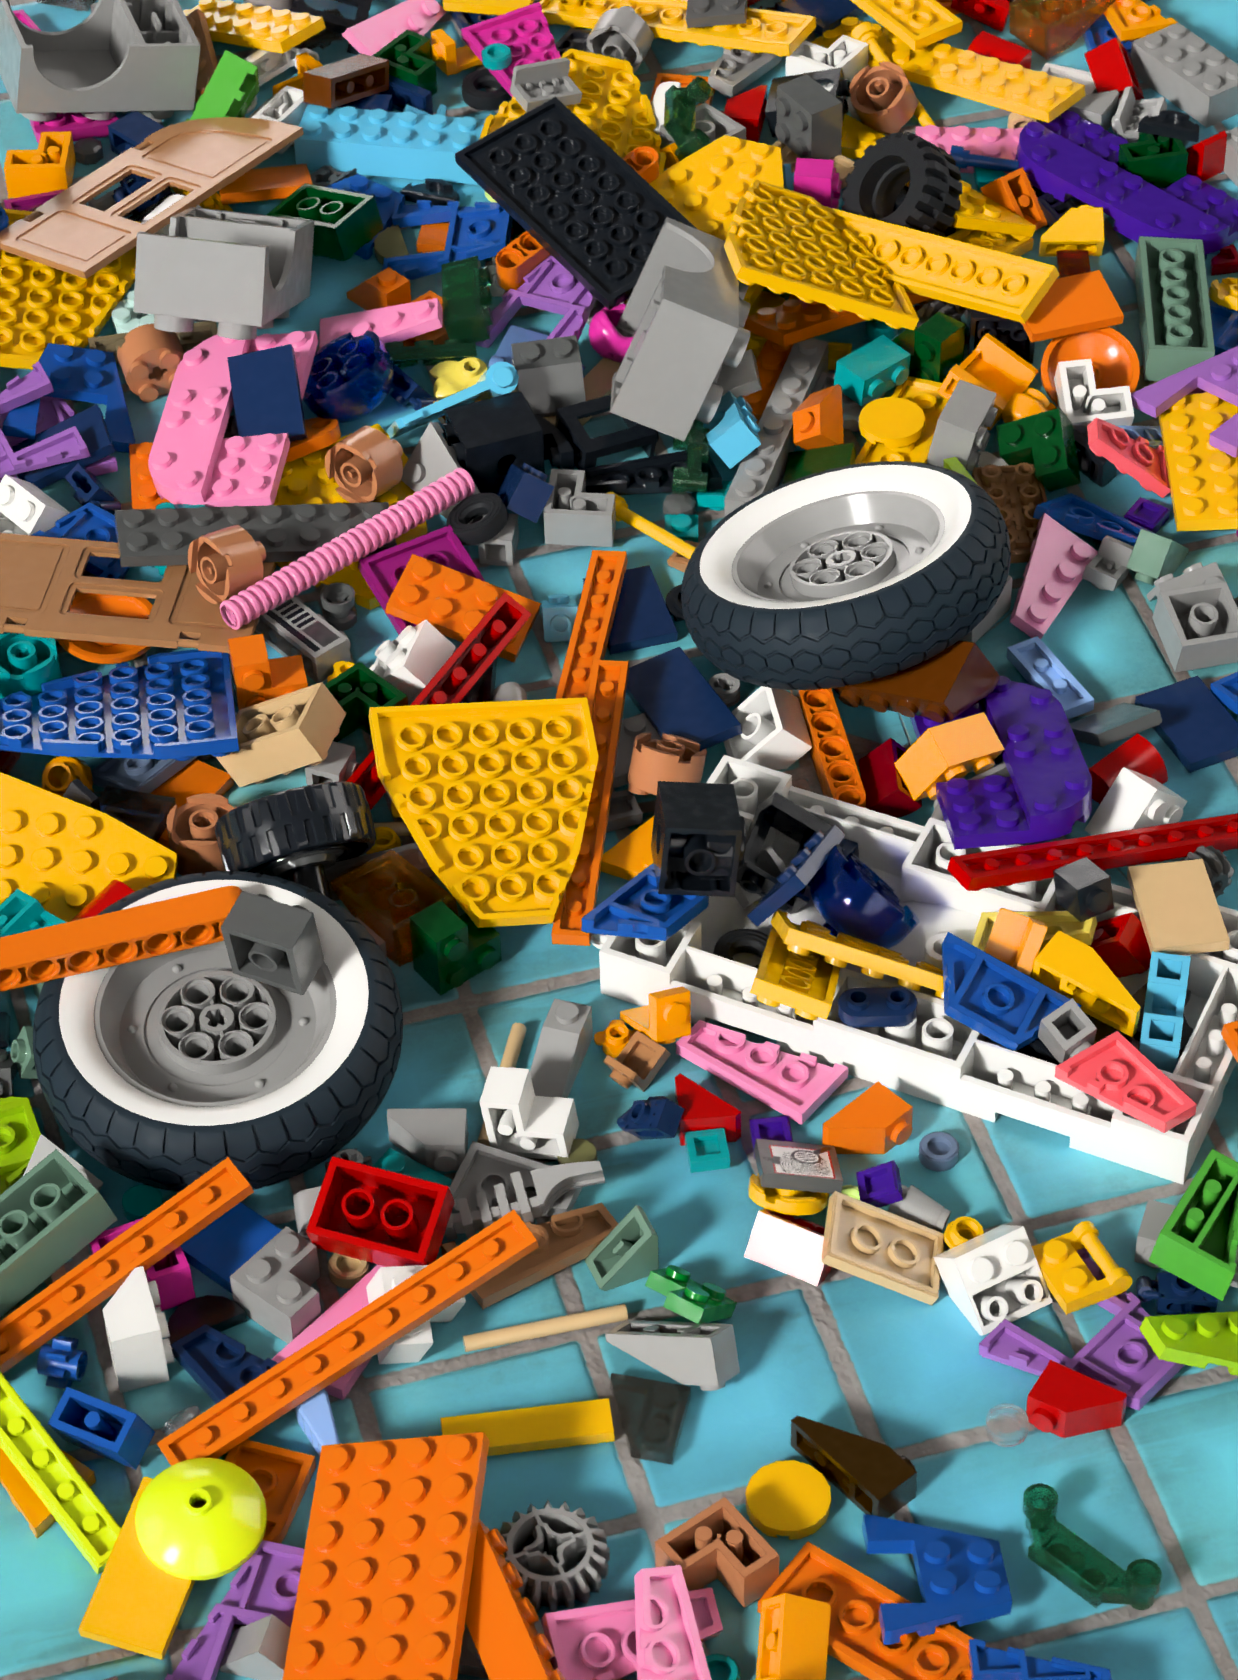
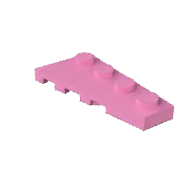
(1050, 576)
(666, 1627)

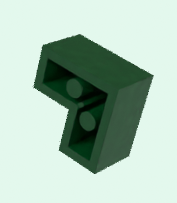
(411, 60)
(1154, 159)
(934, 347)
(1043, 441)
(357, 692)
(450, 947)

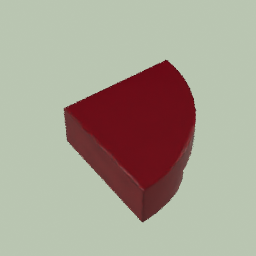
(1225, 261)

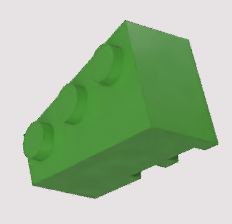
(229, 89)
(1203, 1229)

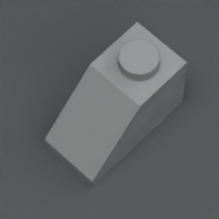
(430, 1135)

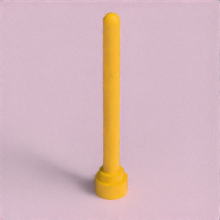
(867, 33)
(651, 529)

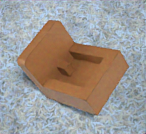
(637, 1062)

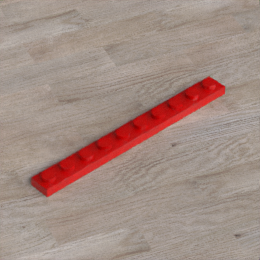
(1105, 850)

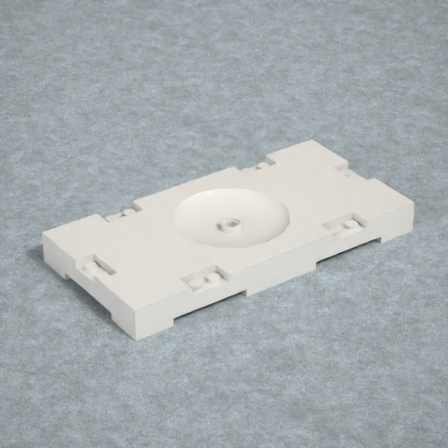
(934, 1053)

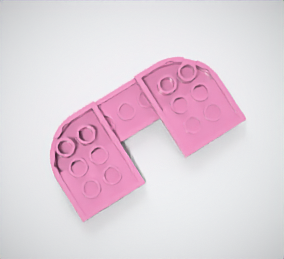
(189, 453)

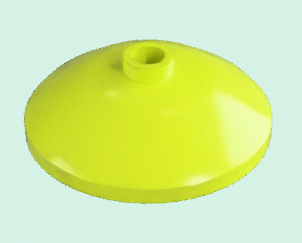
(205, 1539)

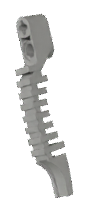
(549, 1185)

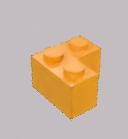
(41, 169)
(948, 753)

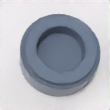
(938, 1151)

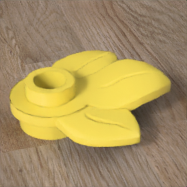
(456, 375)

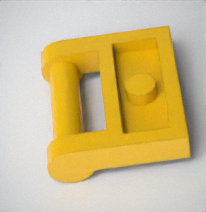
(1069, 1276)

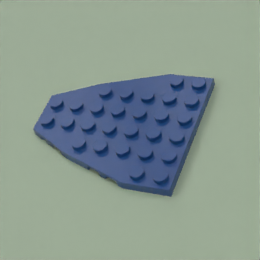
(155, 711)

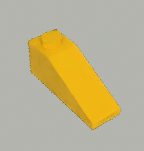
(1081, 974)

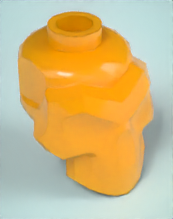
(1025, 405)
(62, 771)

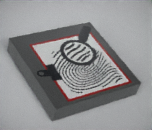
(798, 1166)

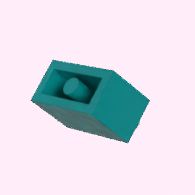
(872, 370)

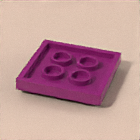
(386, 567)

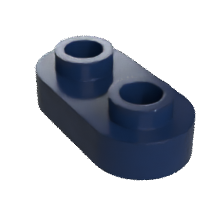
(877, 1007)

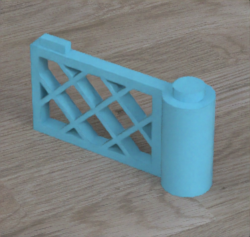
(496, 381)

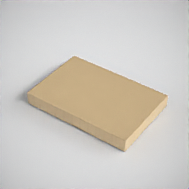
(1178, 907)
(882, 1248)

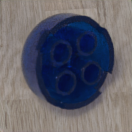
(349, 377)
(859, 901)

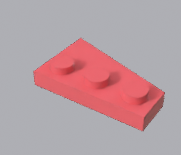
(1130, 455)
(1127, 1081)

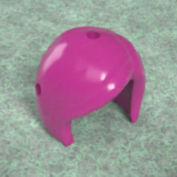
(604, 335)

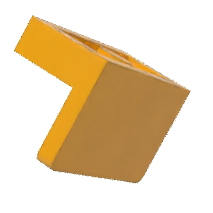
(1016, 939)
(793, 1638)

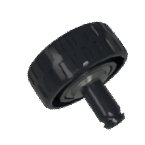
(298, 833)

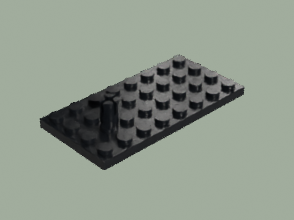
(572, 197)

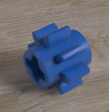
(62, 1362)

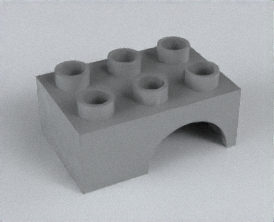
(112, 62)
(223, 271)
(683, 328)

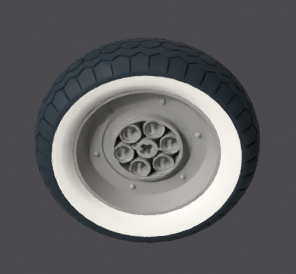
(846, 575)
(189, 1064)

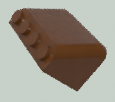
(932, 689)

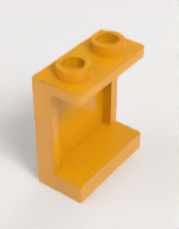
(994, 369)

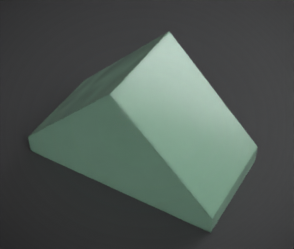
(625, 1252)

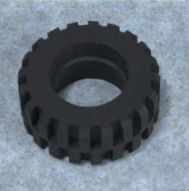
(889, 167)

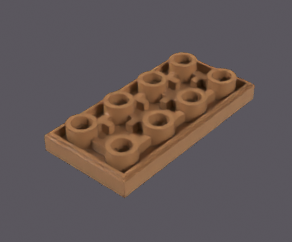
(1016, 495)

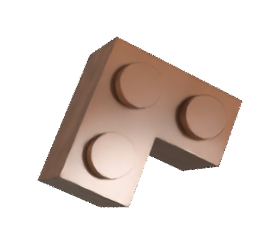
(720, 1547)

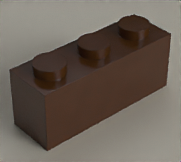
(345, 80)

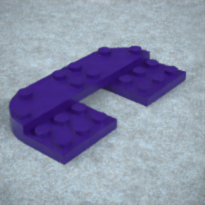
(1081, 162)
(1046, 769)

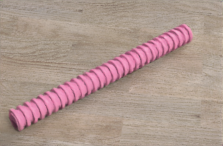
(346, 548)

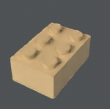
(284, 734)

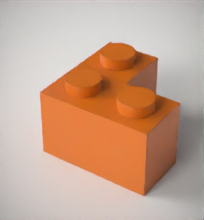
(262, 678)

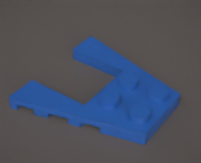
(471, 232)
(83, 377)
(90, 524)

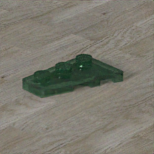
(429, 353)

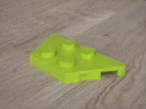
(17, 1139)

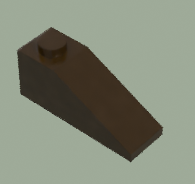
(859, 1467)

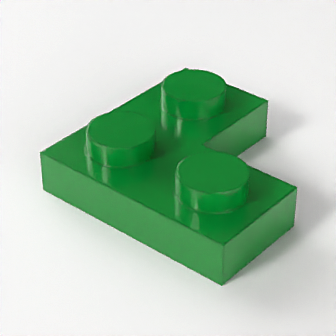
(688, 1298)

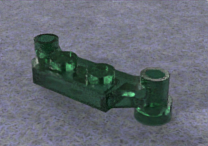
(680, 116)
(691, 477)
(1078, 1563)

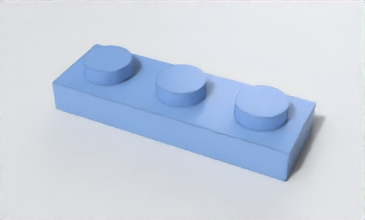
(1046, 671)

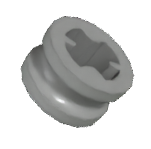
(732, 686)

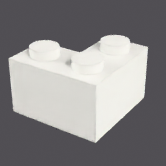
(844, 53)
(1083, 402)
(1135, 803)
(526, 1122)
(418, 1341)

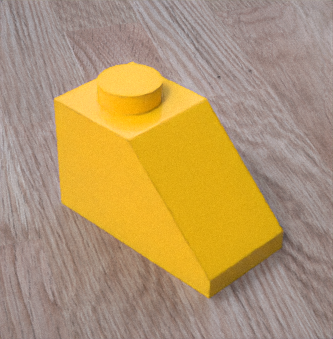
(1076, 230)

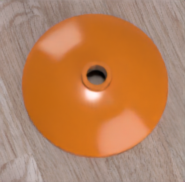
(1111, 356)
(108, 606)

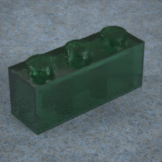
(467, 300)

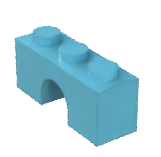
(733, 430)
(1164, 1009)

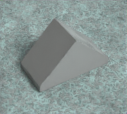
(1098, 107)
(258, 1650)

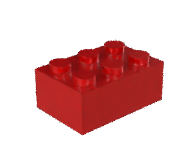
(379, 1215)

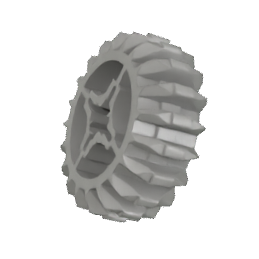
(566, 1540)

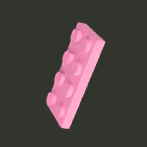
(979, 141)

